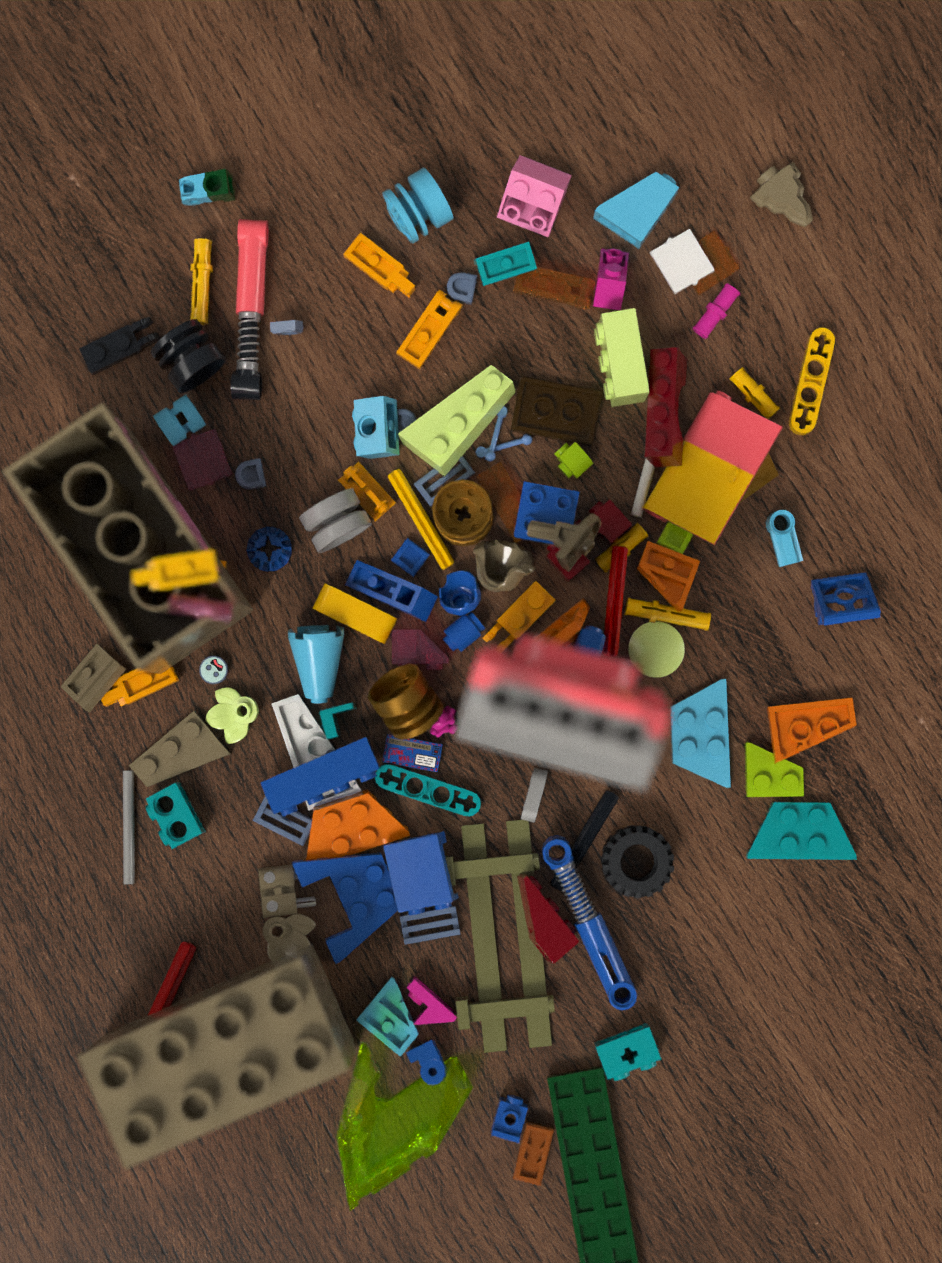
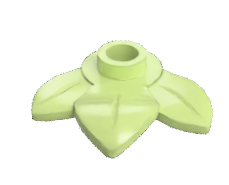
(228, 716)

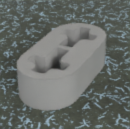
(534, 794)

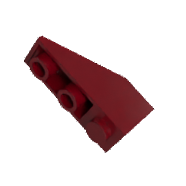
(545, 927)

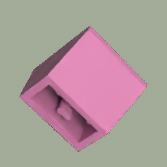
(533, 196)

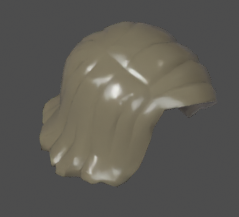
(502, 564)

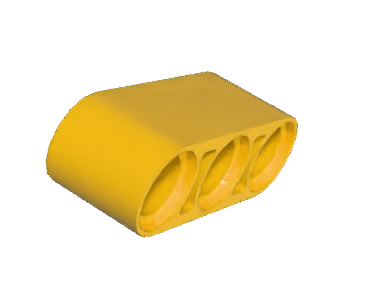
(354, 613)

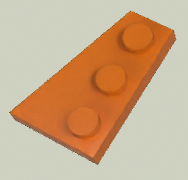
(808, 724)

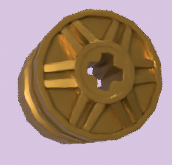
(455, 499)
(405, 701)

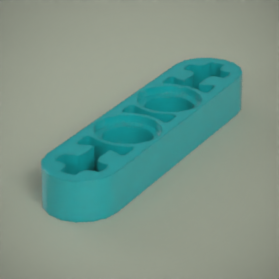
(429, 786)

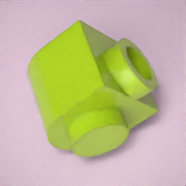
(573, 460)

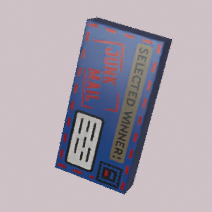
(412, 753)

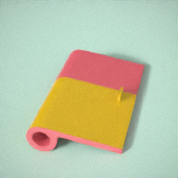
(717, 467)

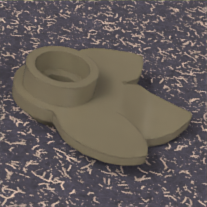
(292, 936)

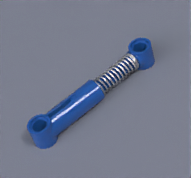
(590, 925)

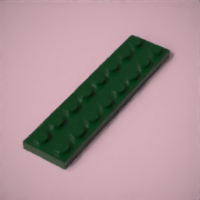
(592, 1167)

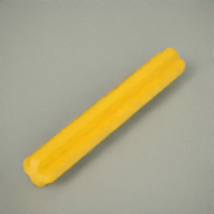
(421, 519)

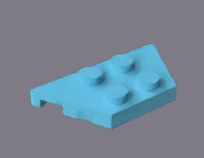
(702, 734)

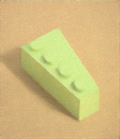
(458, 420)

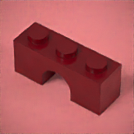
(612, 527)

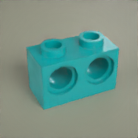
(182, 811)

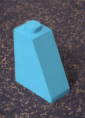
(638, 208)

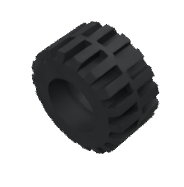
(655, 878)

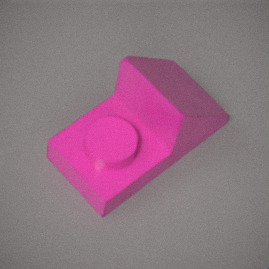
(436, 1009)

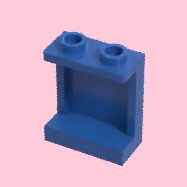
(420, 873)

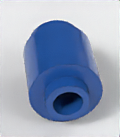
(463, 632)

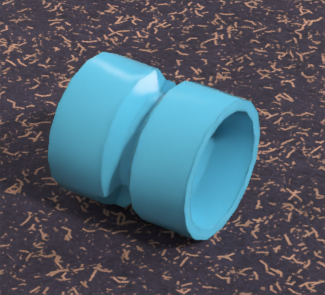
(170, 424)

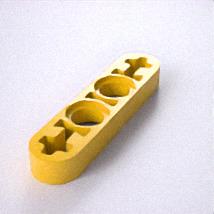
(808, 380)

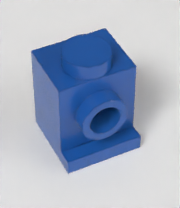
(503, 1129)

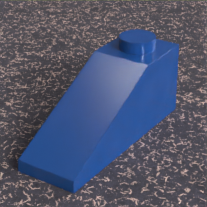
(391, 590)

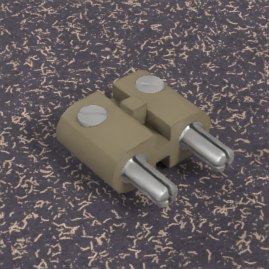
(278, 891)

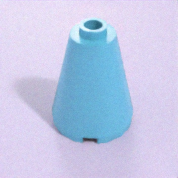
(317, 659)

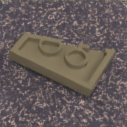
(180, 750)

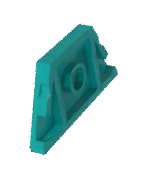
(801, 832)

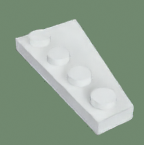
(306, 740)

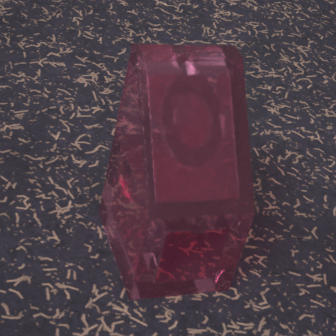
(416, 649)

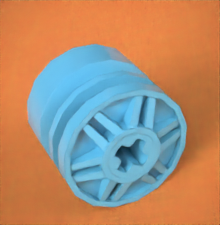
(418, 205)

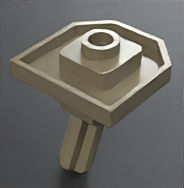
(569, 538)

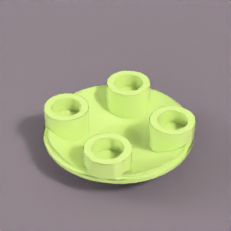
(656, 649)

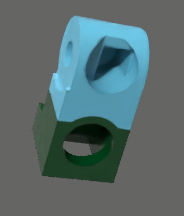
(207, 187)

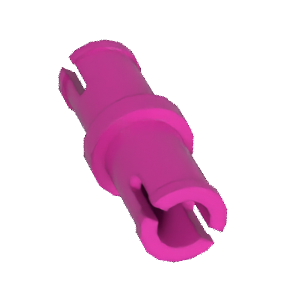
(716, 311)

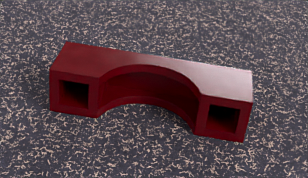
(663, 432)

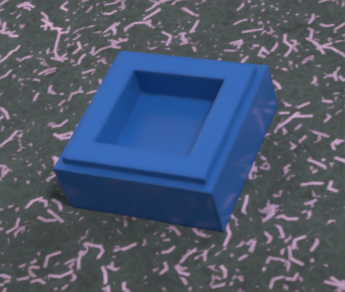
(410, 557)

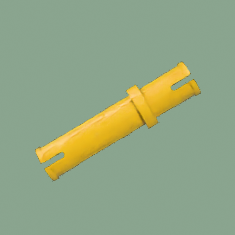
(201, 271)
(664, 613)

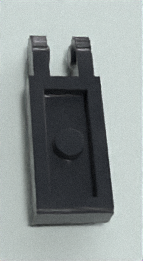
(117, 346)

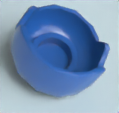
(460, 593)

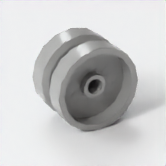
(335, 520)

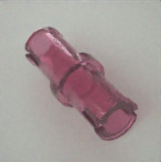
(200, 607)

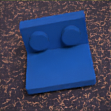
(544, 505)

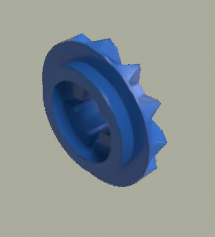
(279, 557)

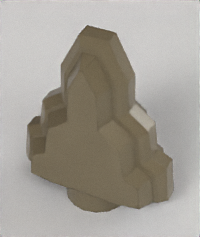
(783, 194)

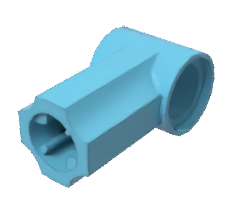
(784, 542)

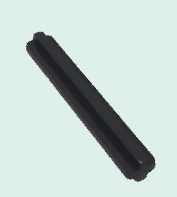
(590, 831)

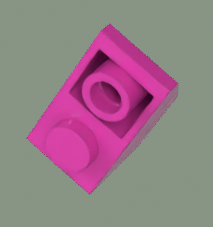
(611, 279)

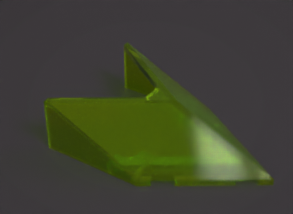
(386, 1135)

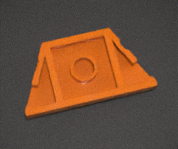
(564, 629)
(352, 826)

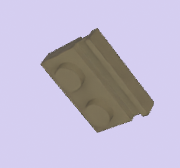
(93, 678)

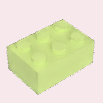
(621, 358)

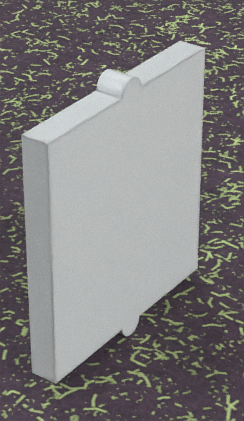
(682, 261)

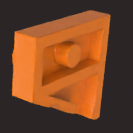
(668, 572)

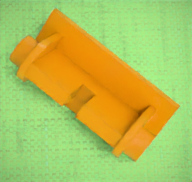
(369, 492)

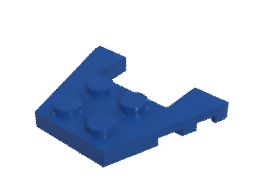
(363, 889)

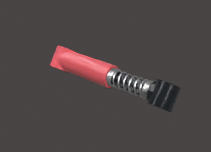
(252, 243)

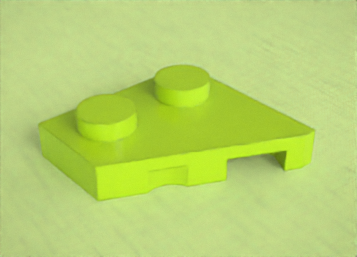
(771, 779)

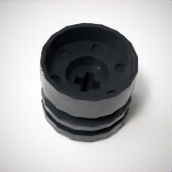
(185, 352)

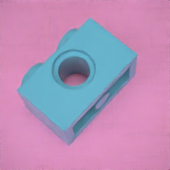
(385, 439)

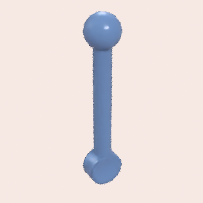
(526, 440)
(490, 455)

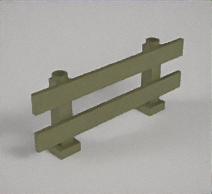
(491, 1007)

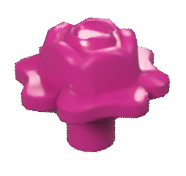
(445, 723)

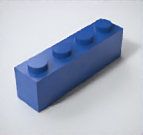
(321, 775)

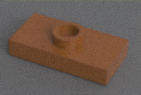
(533, 1153)

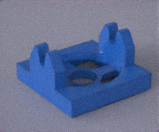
(844, 584)

